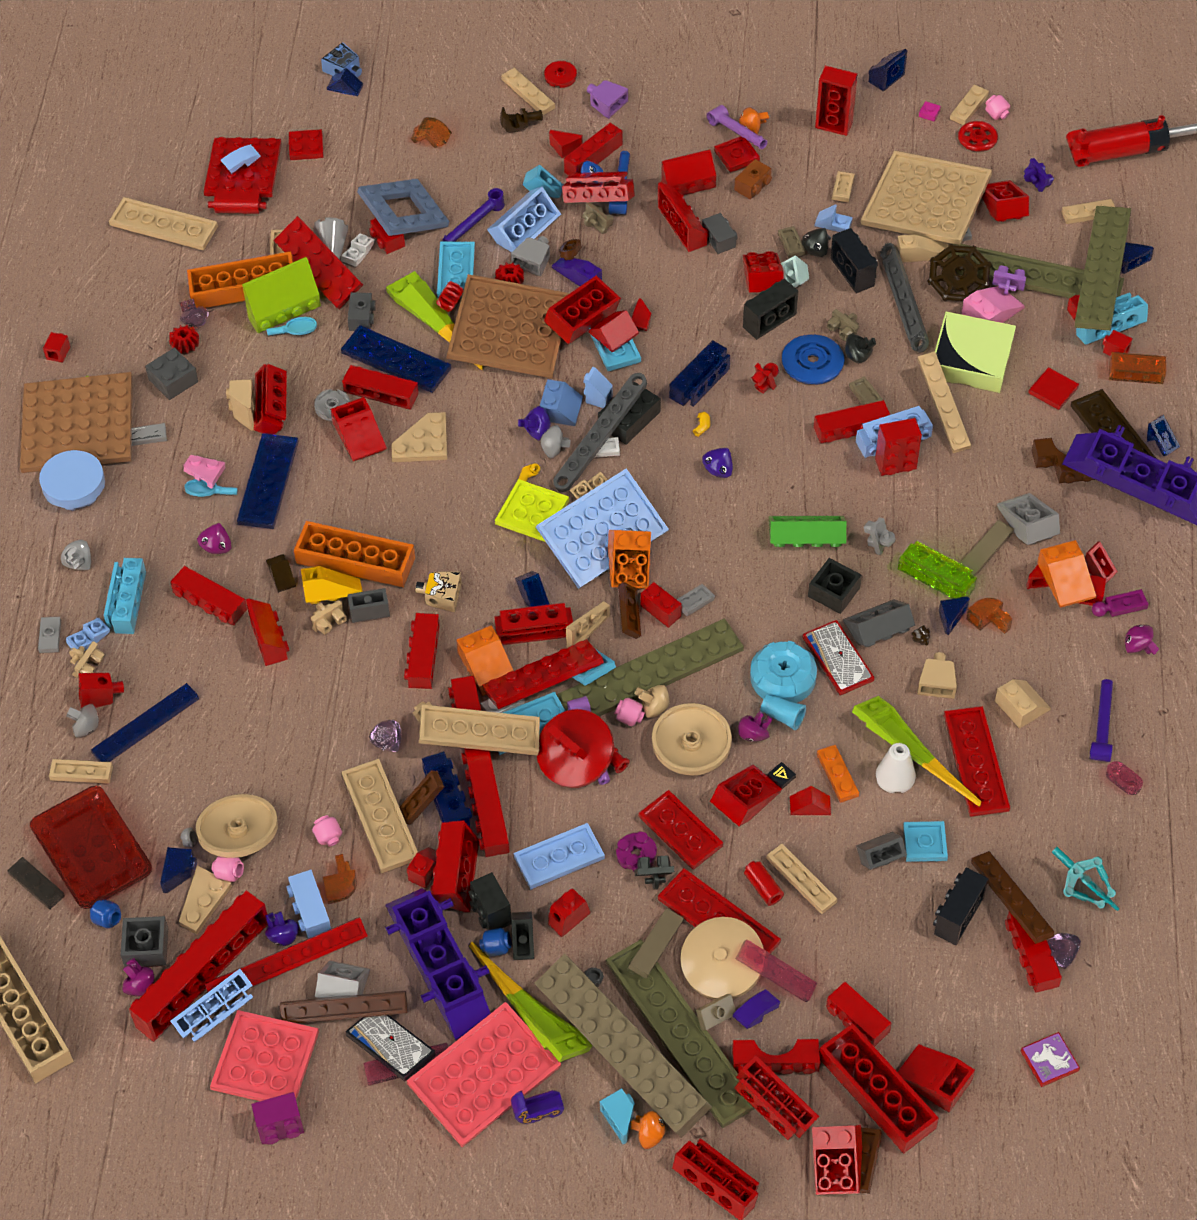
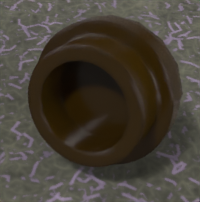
(921, 635)

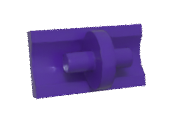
(1036, 174)

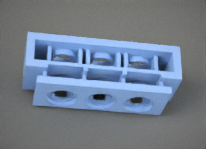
(868, 436)
(211, 1003)

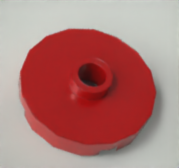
(560, 74)

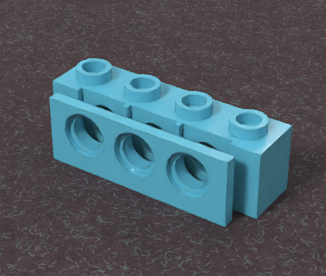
(1127, 313)
(125, 595)

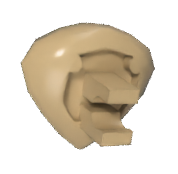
(654, 700)

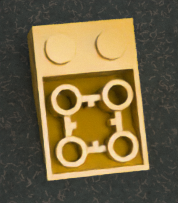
(327, 584)

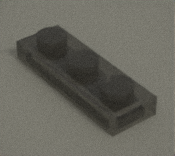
(36, 883)

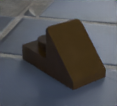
(281, 573)

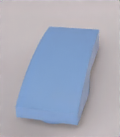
(241, 156)
(92, 631)

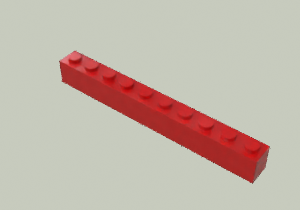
(482, 778)

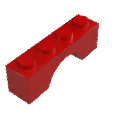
(801, 1058)

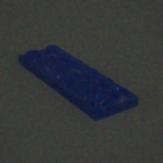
(395, 358)
(267, 481)

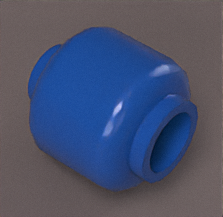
(105, 913)
(495, 942)

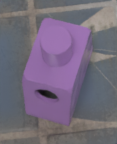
(607, 97)

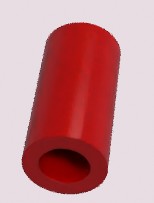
(763, 883)

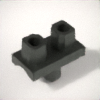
(663, 867)

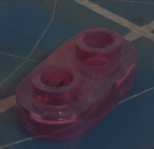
(1125, 778)

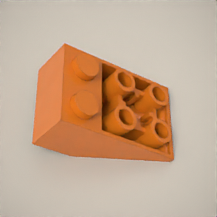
(629, 557)

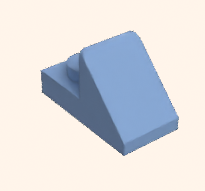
(832, 221)

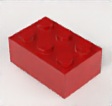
(898, 446)

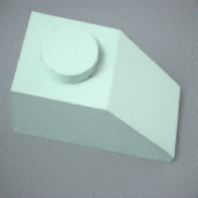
(795, 271)

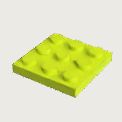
(528, 507)

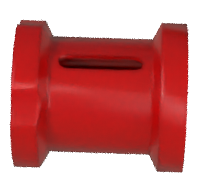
(619, 762)

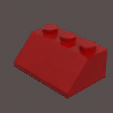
(690, 172)
(267, 632)

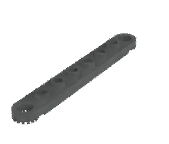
(904, 297)
(600, 432)

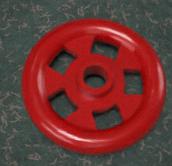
(978, 136)

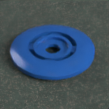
(816, 372)

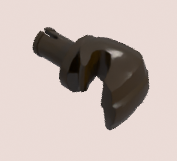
(517, 121)

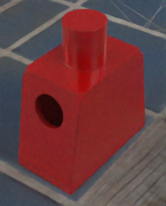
(97, 689)
(570, 909)

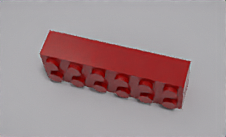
(878, 1088)

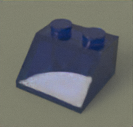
(888, 70)

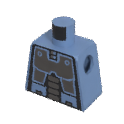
(339, 59)

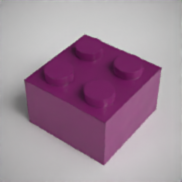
(277, 1118)

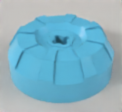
(783, 671)

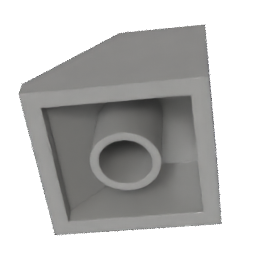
(341, 980)

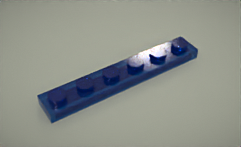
(145, 724)

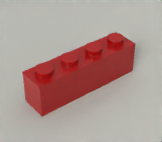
(594, 149)
(380, 387)
(847, 421)
(208, 595)
(423, 651)
(1035, 958)

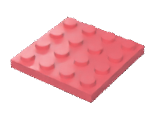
(264, 1057)

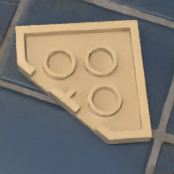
(423, 441)

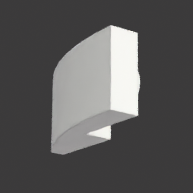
(359, 249)

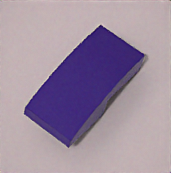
(755, 1008)

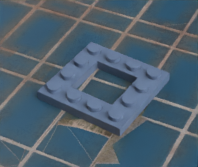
(375, 197)

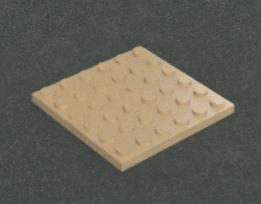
(926, 197)

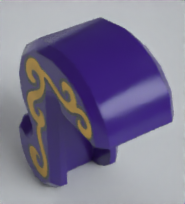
(536, 1107)

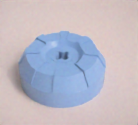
(72, 479)

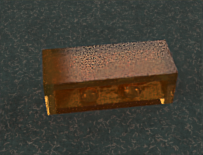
(1137, 368)

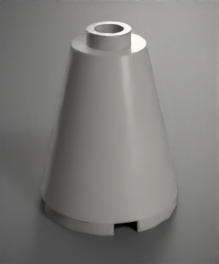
(332, 233)

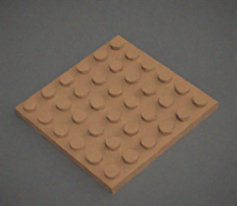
(505, 327)
(78, 415)

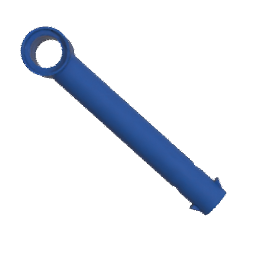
(620, 207)

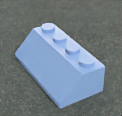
(524, 219)

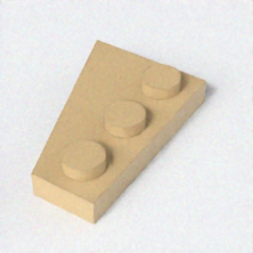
(587, 624)
(202, 899)

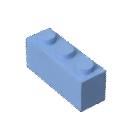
(308, 904)

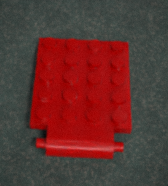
(247, 185)

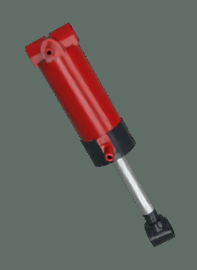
(1123, 140)

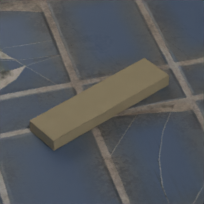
(987, 547)
(656, 943)

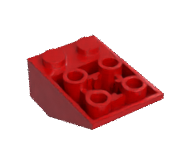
(762, 270)
(358, 429)
(937, 1076)
(837, 1159)

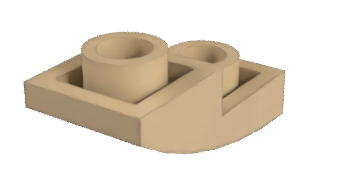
(585, 487)

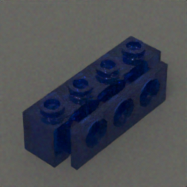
(700, 374)
(450, 800)

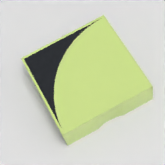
(974, 350)

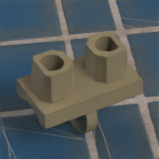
(595, 217)
(844, 323)

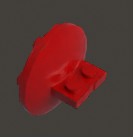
(575, 748)

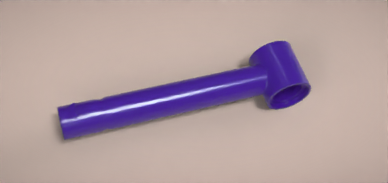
(495, 202)
(1101, 749)

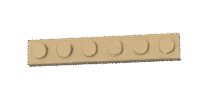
(944, 402)

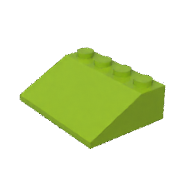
(281, 295)

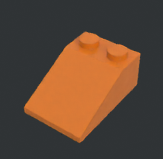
(1066, 573)
(483, 656)

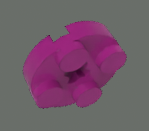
(635, 841)

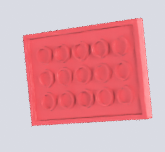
(481, 1072)

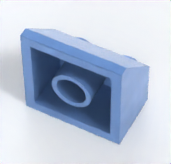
(561, 402)

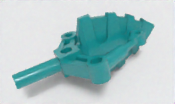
(1077, 870)

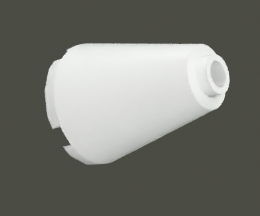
(896, 770)

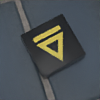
(781, 775)

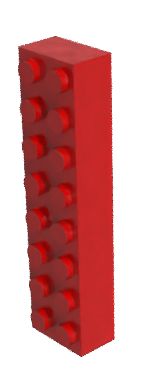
(199, 964)

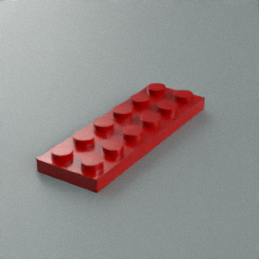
(327, 269)
(542, 674)
(976, 760)
(699, 902)

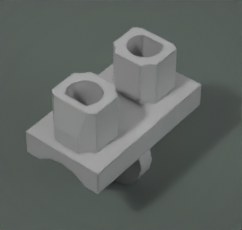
(879, 535)

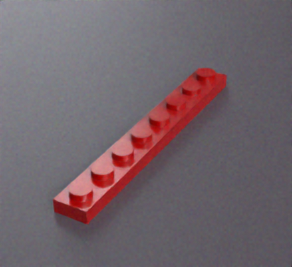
(299, 953)

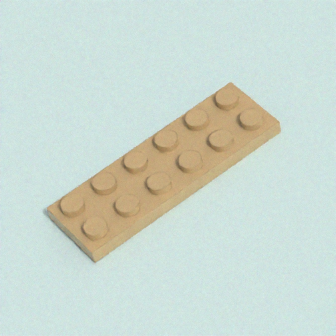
(163, 223)
(479, 730)
(380, 815)

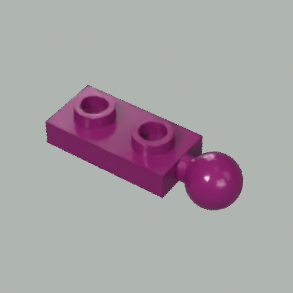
(1121, 604)

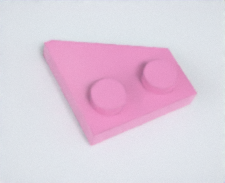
(204, 469)

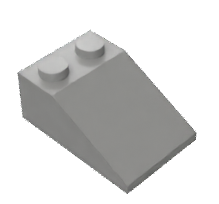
(1030, 518)

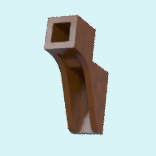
(1046, 455)

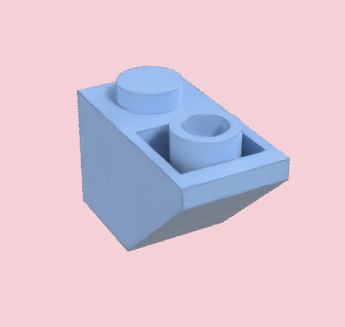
(597, 388)

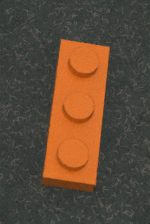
(837, 773)

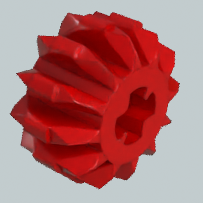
(510, 273)
(449, 296)
(184, 339)

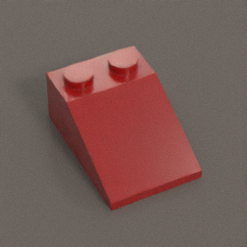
(1006, 201)
(744, 794)

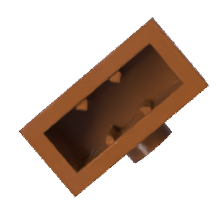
(752, 179)

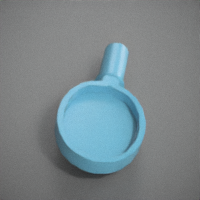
(295, 326)
(200, 489)

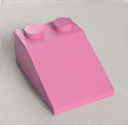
(991, 305)

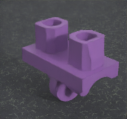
(1009, 281)

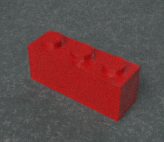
(853, 1008)

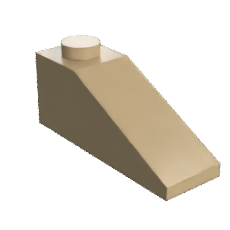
(918, 248)

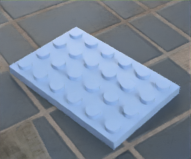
(581, 529)

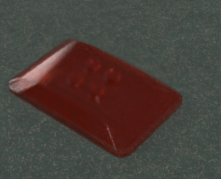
(90, 847)

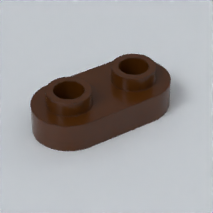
(570, 249)

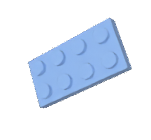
(559, 856)

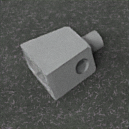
(532, 255)

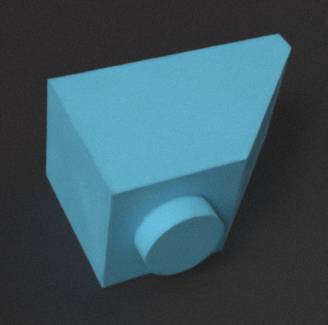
(541, 177)
(619, 1113)

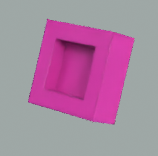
(929, 111)

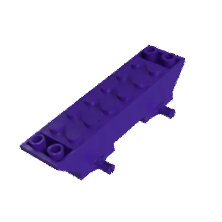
(1119, 465)
(439, 960)

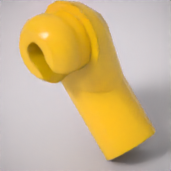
(704, 420)
(529, 471)

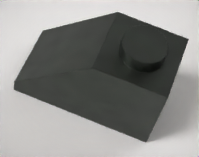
(522, 935)

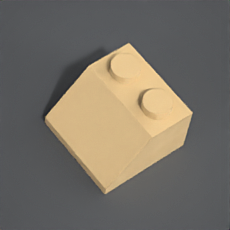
(242, 401)
(1020, 702)

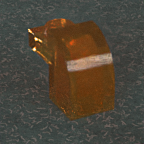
(433, 130)
(987, 611)
(340, 885)

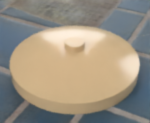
(691, 739)
(237, 826)
(711, 961)

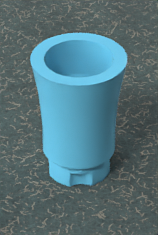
(784, 711)

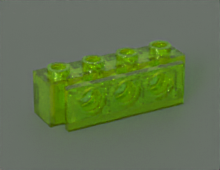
(934, 572)

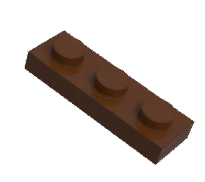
(629, 610)
(421, 797)
(870, 1147)

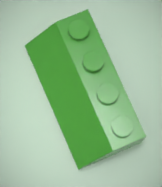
(807, 530)

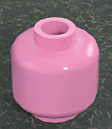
(997, 107)
(629, 712)
(327, 830)
(227, 868)

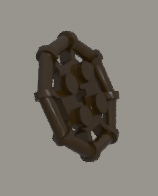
(954, 263)

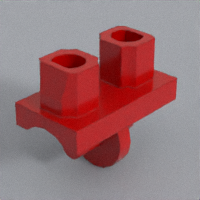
(765, 377)

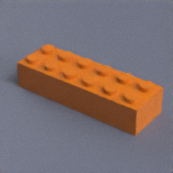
(223, 282)
(355, 553)

